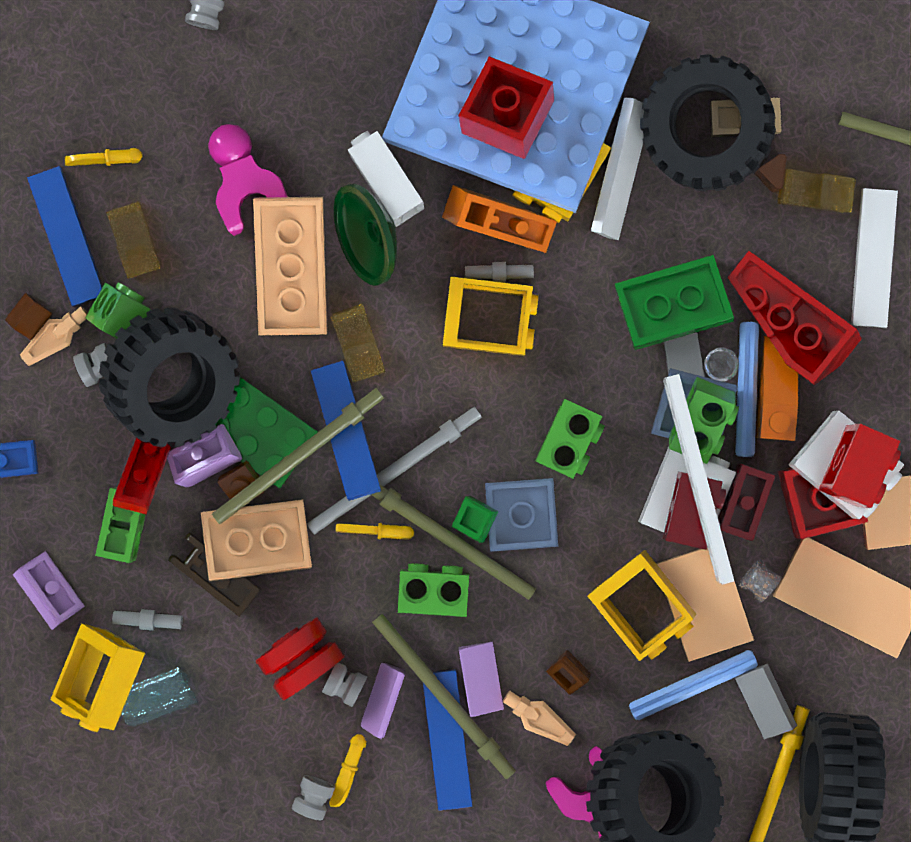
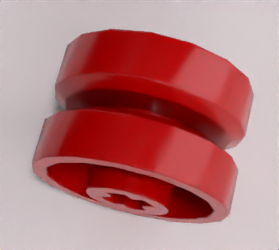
(299, 657)

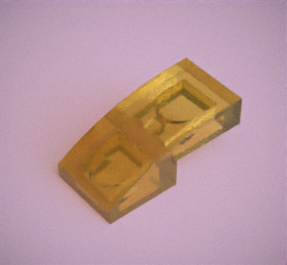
(817, 191)
(133, 239)
(357, 343)

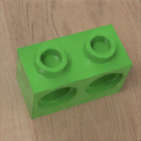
(115, 308)
(708, 422)
(561, 435)
(119, 532)
(433, 601)

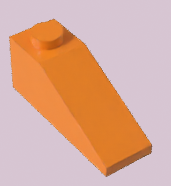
(498, 219)
(777, 397)

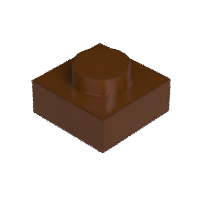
(237, 479)

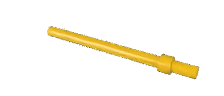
(791, 741)

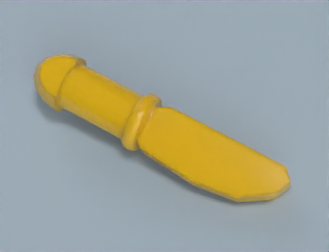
(110, 157)
(381, 530)
(348, 770)

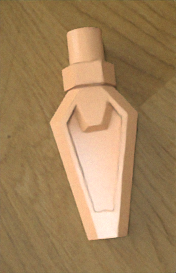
(53, 336)
(540, 718)

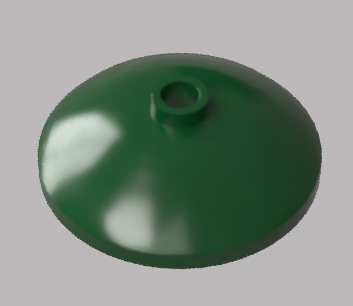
(365, 234)

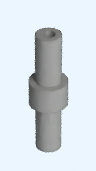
(499, 272)
(147, 619)

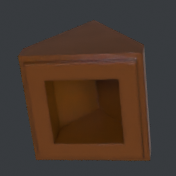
(773, 173)
(28, 316)
(569, 672)

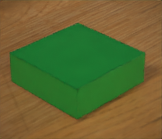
(474, 519)

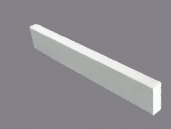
(698, 479)

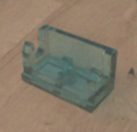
(158, 697)

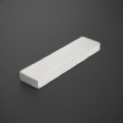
(620, 171)
(874, 258)

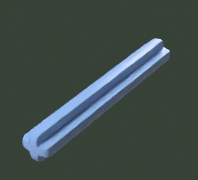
(747, 389)
(693, 685)

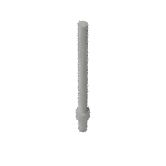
(448, 431)

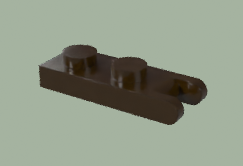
(233, 593)

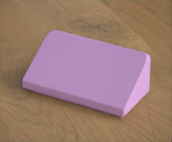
(203, 458)
(48, 590)
(481, 678)
(382, 699)

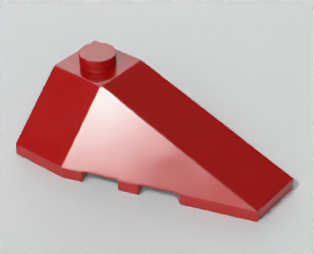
(799, 326)

